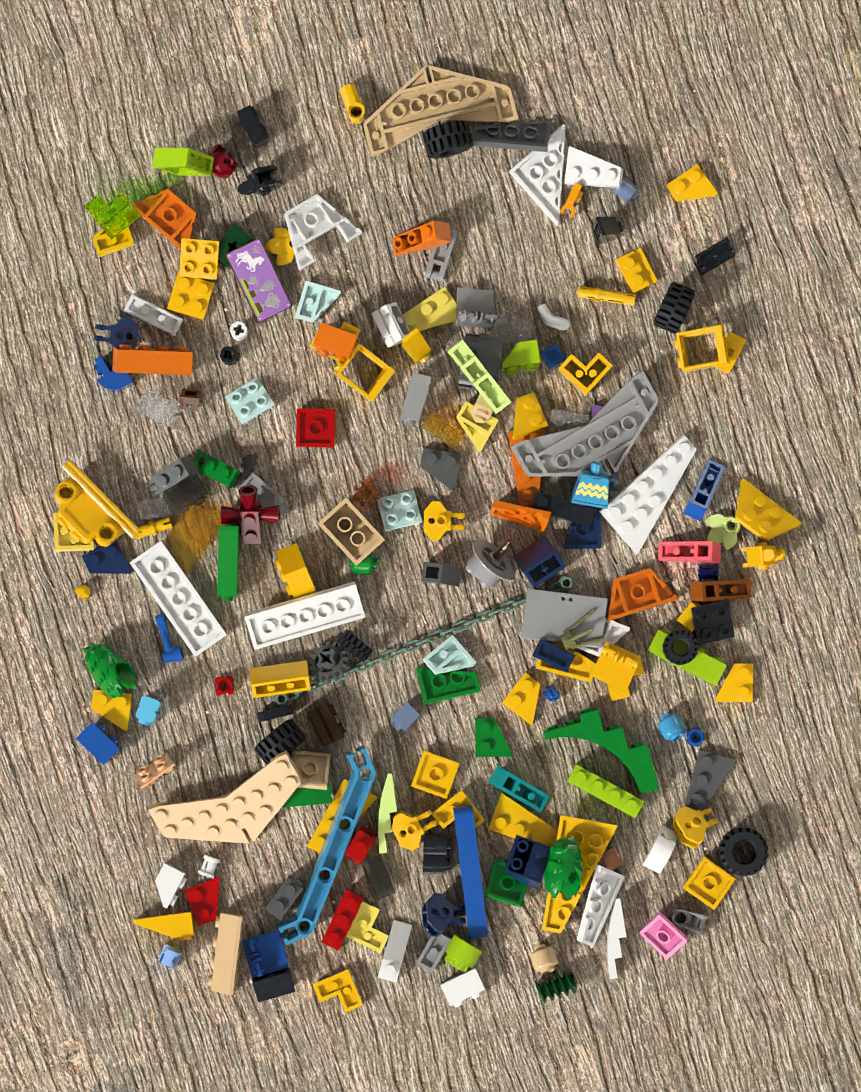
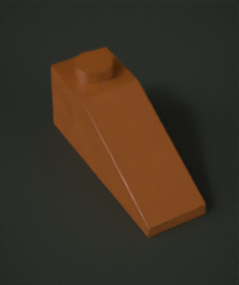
(720, 590)

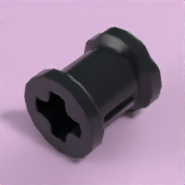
(234, 356)

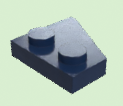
(107, 560)

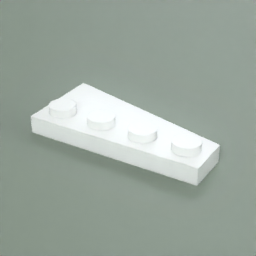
(600, 899)

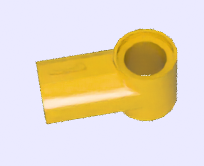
(352, 102)

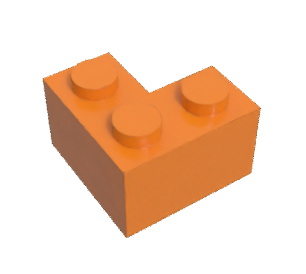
(334, 341)

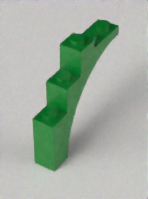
(635, 759)

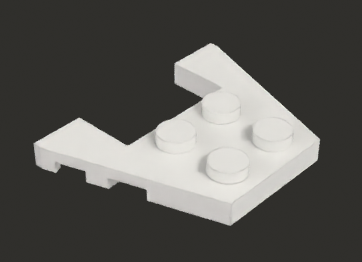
(311, 221)

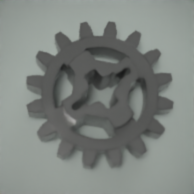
(323, 670)

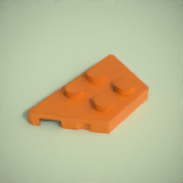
(168, 215)
(637, 593)

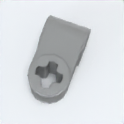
(692, 920)

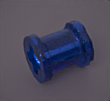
(708, 572)

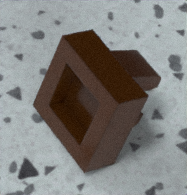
(190, 397)

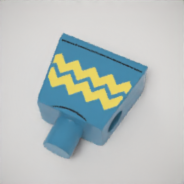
(591, 487)

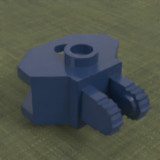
(119, 331)
(439, 914)

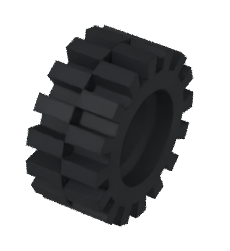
(355, 645)
(668, 647)

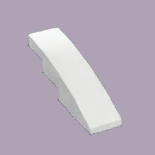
(615, 931)

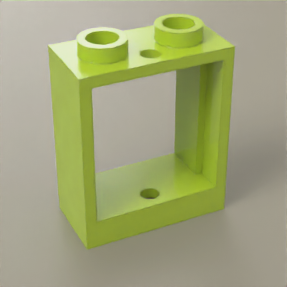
(183, 161)

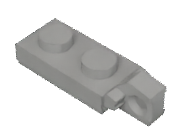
(267, 495)

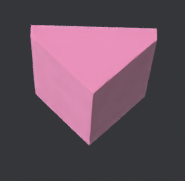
(663, 935)

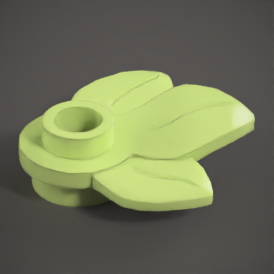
(720, 530)

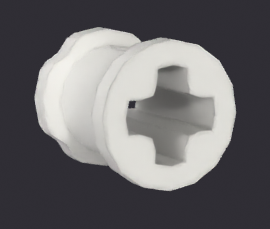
(236, 325)
(209, 866)

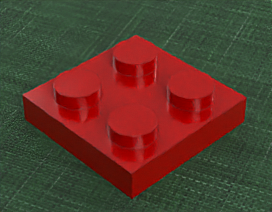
(315, 428)

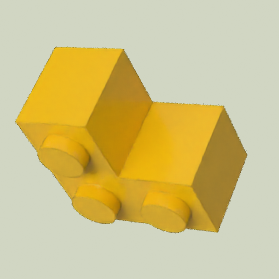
(583, 376)
(294, 572)

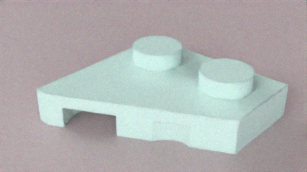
(315, 301)
(449, 657)

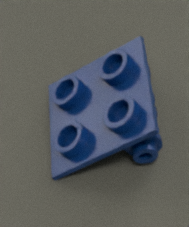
(265, 953)

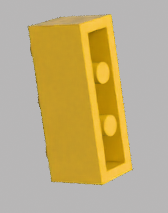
(280, 679)

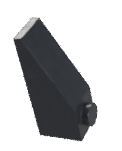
(607, 229)
(564, 509)

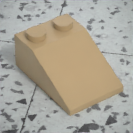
(351, 531)

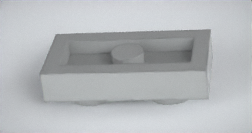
(433, 952)

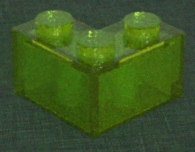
(112, 216)

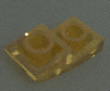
(442, 429)

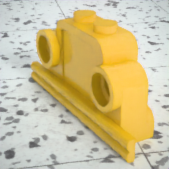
(89, 511)

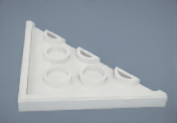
(542, 175)

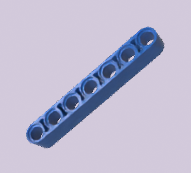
(470, 872)

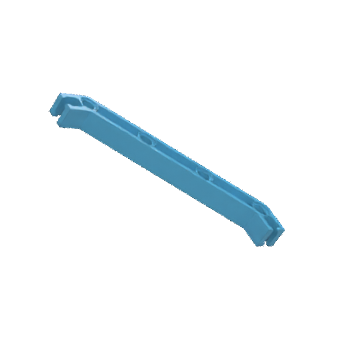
(332, 849)

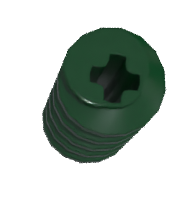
(556, 986)

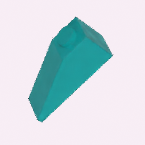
(519, 789)

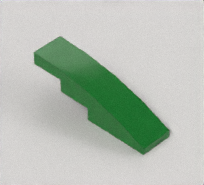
(309, 796)

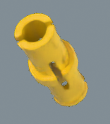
(154, 527)

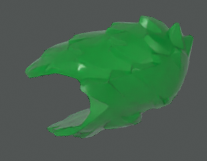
(109, 670)
(564, 868)

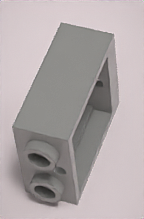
(415, 399)

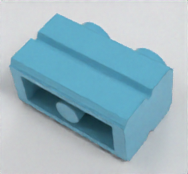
(148, 710)

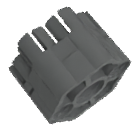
(488, 352)

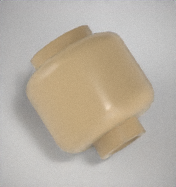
(544, 959)

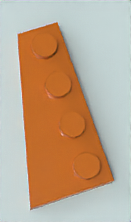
(525, 485)

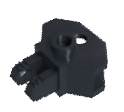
(260, 181)

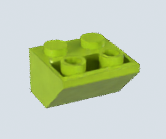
(523, 356)

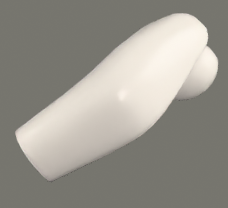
(552, 320)

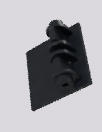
(712, 622)

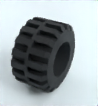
(447, 139)
(674, 307)
(283, 738)
(755, 863)

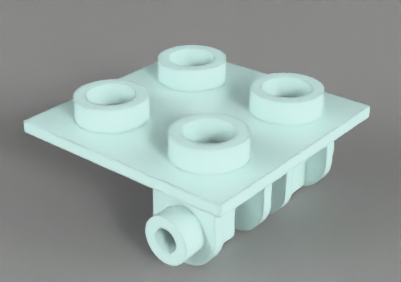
(250, 401)
(399, 510)

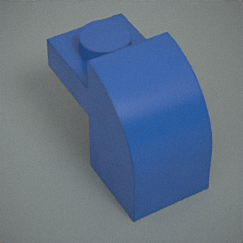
(111, 380)

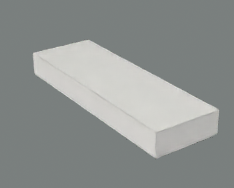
(153, 315)

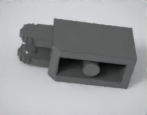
(173, 474)

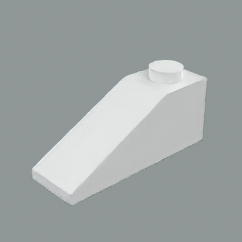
(394, 951)

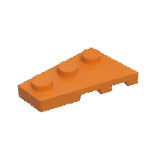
(525, 516)

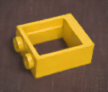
(721, 344)
(378, 383)

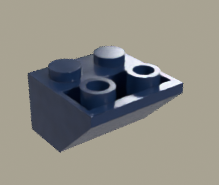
(539, 562)
(527, 861)

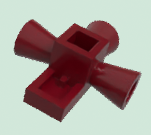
(250, 515)

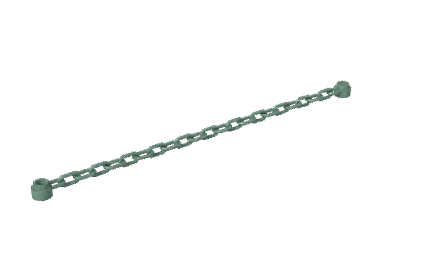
(418, 642)

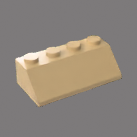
(227, 953)

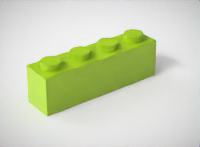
(701, 666)
(605, 791)

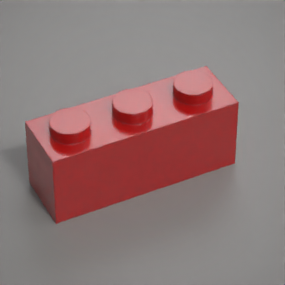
(342, 919)

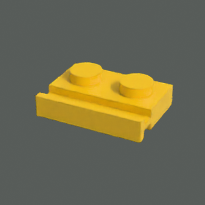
(636, 270)

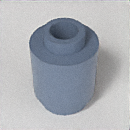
(627, 191)

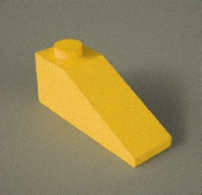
(416, 347)
(172, 925)

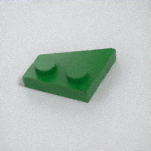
(489, 739)

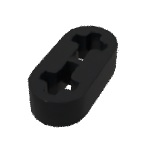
(274, 713)

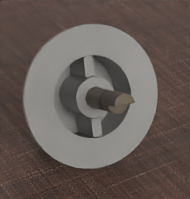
(490, 563)

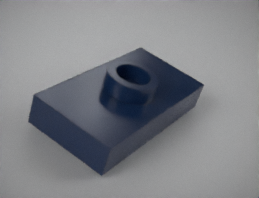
(553, 655)

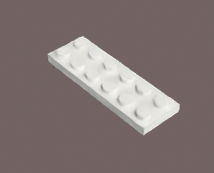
(178, 598)
(304, 615)

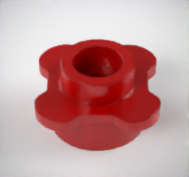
(228, 689)

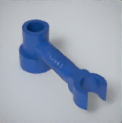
(172, 653)

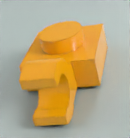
(575, 195)

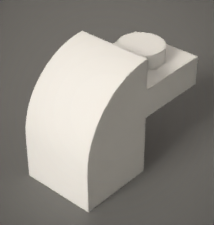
(660, 849)

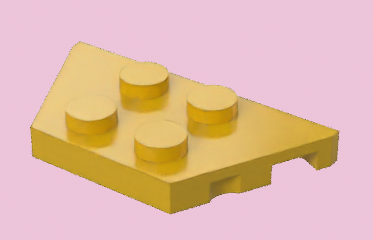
(762, 514)

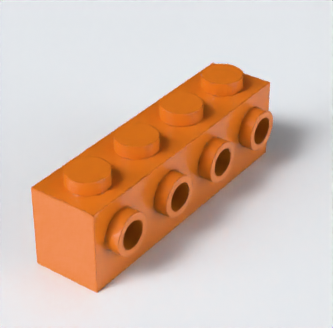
(152, 361)

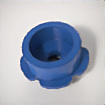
(551, 693)
(700, 737)

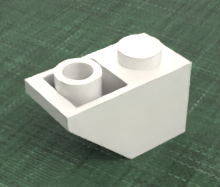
(168, 882)

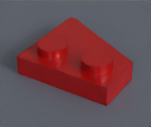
(204, 900)

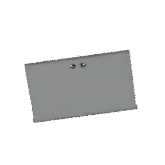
(553, 612)

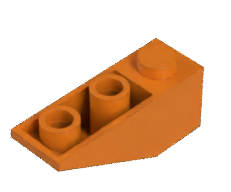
(422, 238)

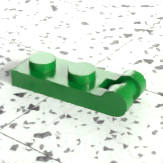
(216, 469)

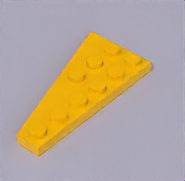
(593, 841)

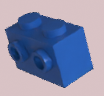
(99, 743)

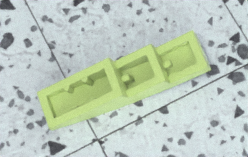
(479, 376)
(387, 806)

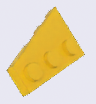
(580, 668)

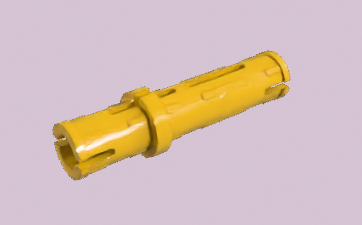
(606, 295)

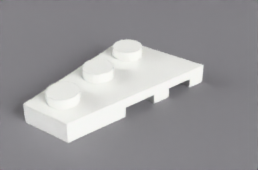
(591, 171)

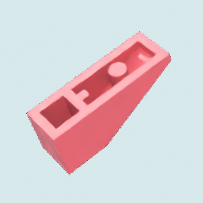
(690, 551)

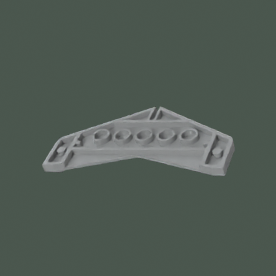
(605, 436)

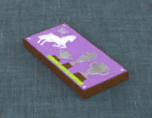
(258, 280)

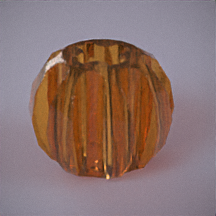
(362, 489)

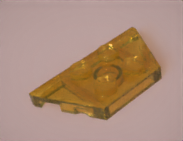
(193, 534)

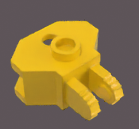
(442, 521)
(763, 556)
(692, 825)
(413, 828)

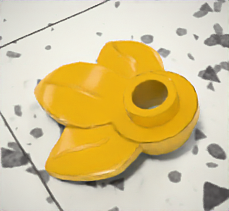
(281, 247)

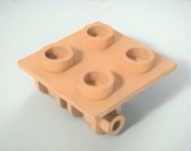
(147, 774)

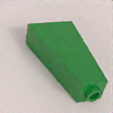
(228, 562)

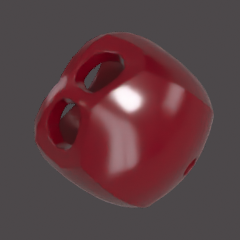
(222, 162)

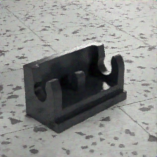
(714, 256)
(273, 984)

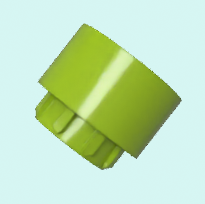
(462, 953)

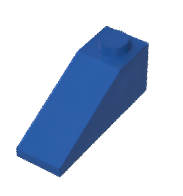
(704, 490)

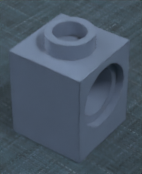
(404, 717)

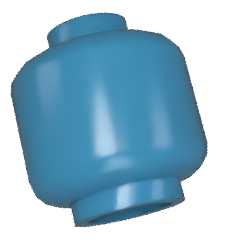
(672, 726)

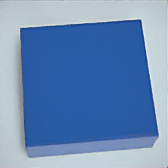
(552, 356)

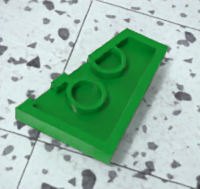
(446, 685)

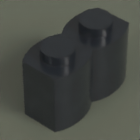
(256, 131)
(435, 854)

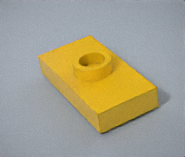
(735, 344)

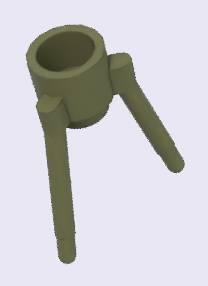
(571, 638)

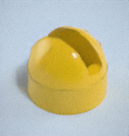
(83, 592)

